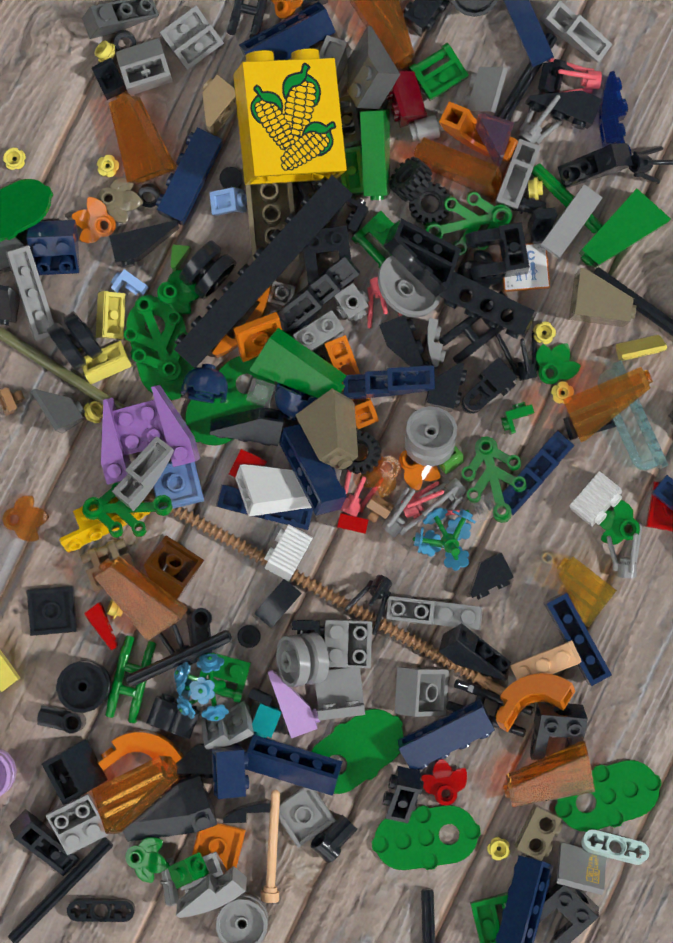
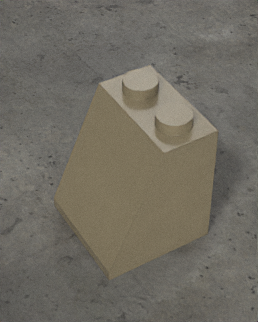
(599, 301)
(331, 429)

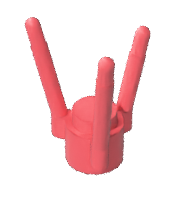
(589, 78)
(374, 290)
(352, 503)
(415, 505)

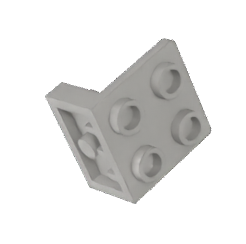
(340, 694)

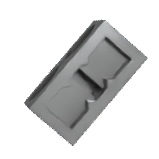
(320, 332)

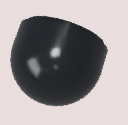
(121, 34)
(149, 188)

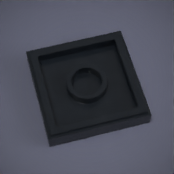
(51, 610)

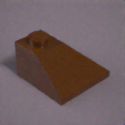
(172, 566)

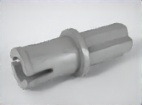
(169, 888)

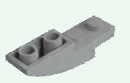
(434, 612)

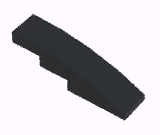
(317, 293)

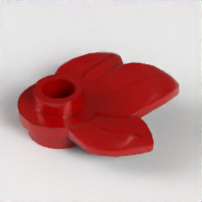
(444, 778)

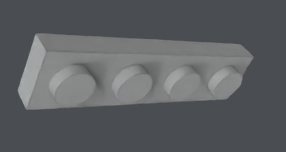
(30, 291)

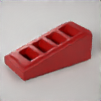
(100, 622)

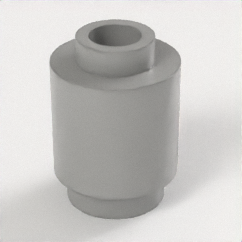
(425, 127)

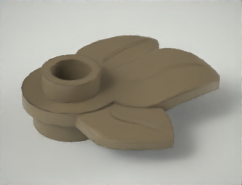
(123, 199)

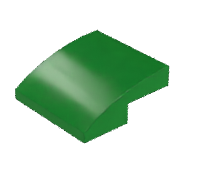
(353, 177)

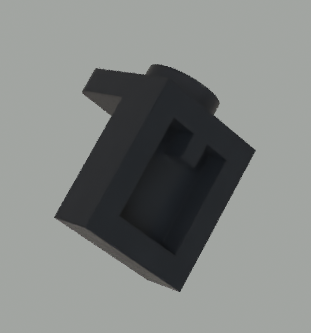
(356, 218)
(306, 626)

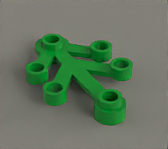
(472, 221)
(158, 341)
(493, 474)
(123, 511)

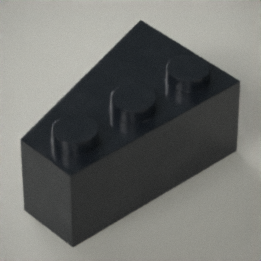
(423, 255)

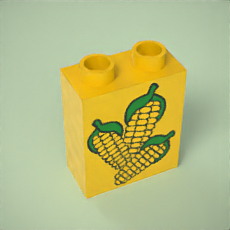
(289, 118)

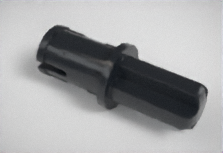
(528, 205)

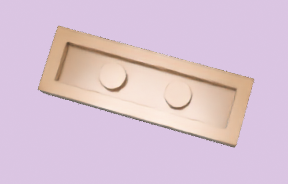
(548, 661)

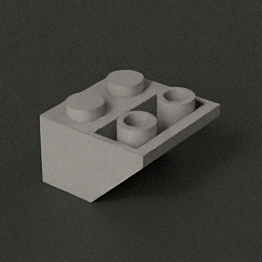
(144, 67)
(348, 643)
(77, 823)

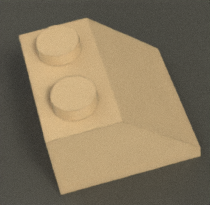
(218, 103)

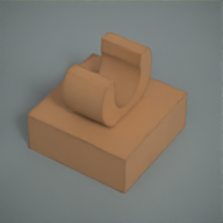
(8, 401)
(379, 507)

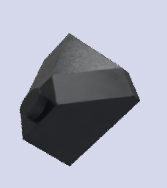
(177, 812)

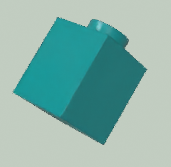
(266, 720)

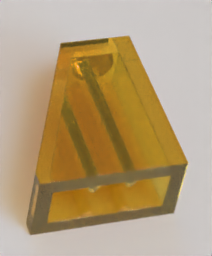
(584, 587)

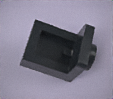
(109, 78)
(550, 79)
(541, 223)

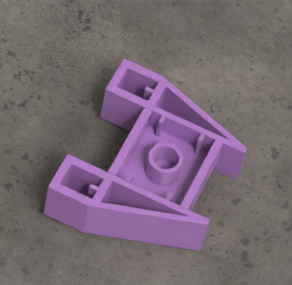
(133, 429)

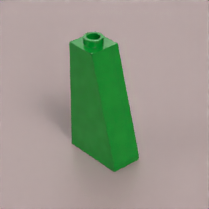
(375, 152)
(627, 226)
(296, 366)

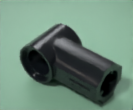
(197, 631)
(59, 719)
(329, 843)

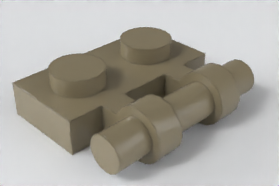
(95, 554)

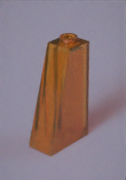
(390, 27)
(138, 140)
(461, 167)
(603, 402)
(139, 598)
(552, 777)
(133, 792)

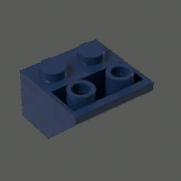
(54, 247)
(229, 771)

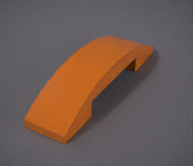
(227, 344)
(343, 359)

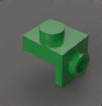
(519, 410)
(188, 870)

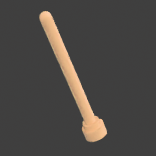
(270, 893)

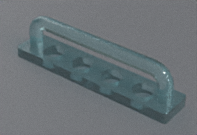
(658, 457)

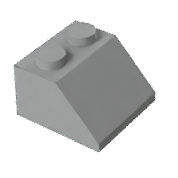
(486, 90)
(421, 691)

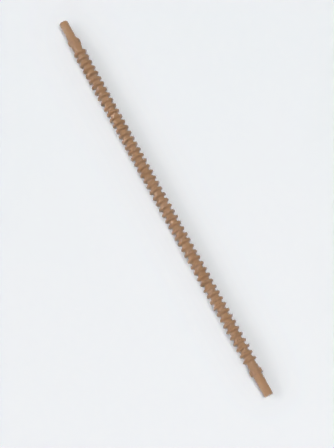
(485, 681)

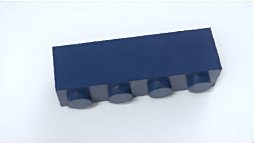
(293, 33)
(190, 175)
(314, 476)
(572, 628)
(446, 735)
(293, 765)
(525, 901)

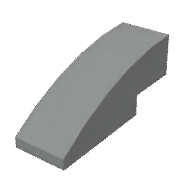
(575, 31)
(518, 174)
(571, 221)
(143, 473)
(212, 893)

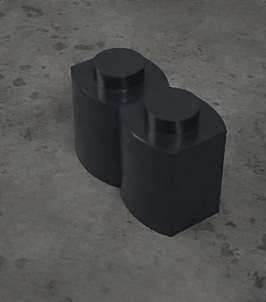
(167, 717)

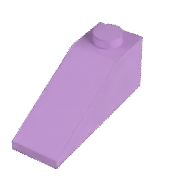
(295, 710)

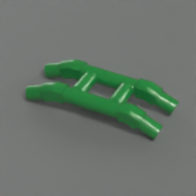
(117, 687)

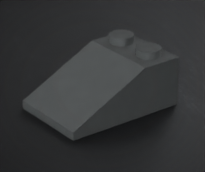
(370, 72)

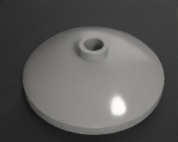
(416, 298)

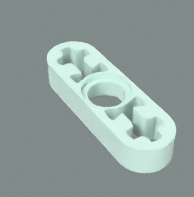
(630, 857)

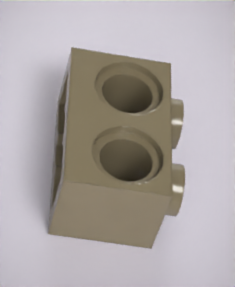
(532, 830)

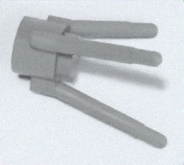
(532, 131)
(452, 491)
(394, 522)
(628, 565)

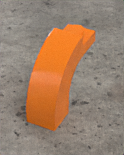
(461, 125)
(532, 689)
(141, 741)

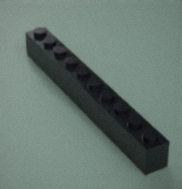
(263, 271)

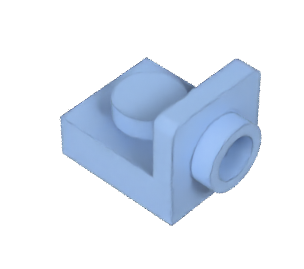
(228, 201)
(133, 284)

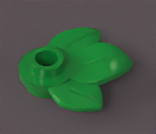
(181, 294)
(557, 361)
(616, 521)
(149, 859)

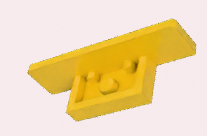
(92, 530)

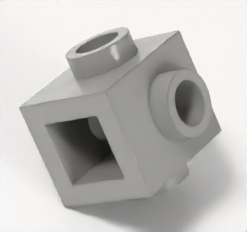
(348, 295)

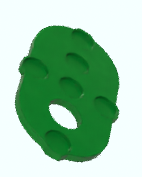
(22, 206)
(148, 374)
(201, 413)
(366, 744)
(621, 794)
(418, 841)

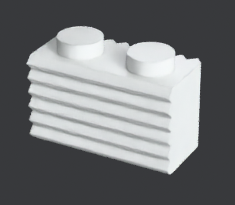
(596, 499)
(288, 552)

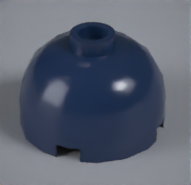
(205, 384)
(291, 401)

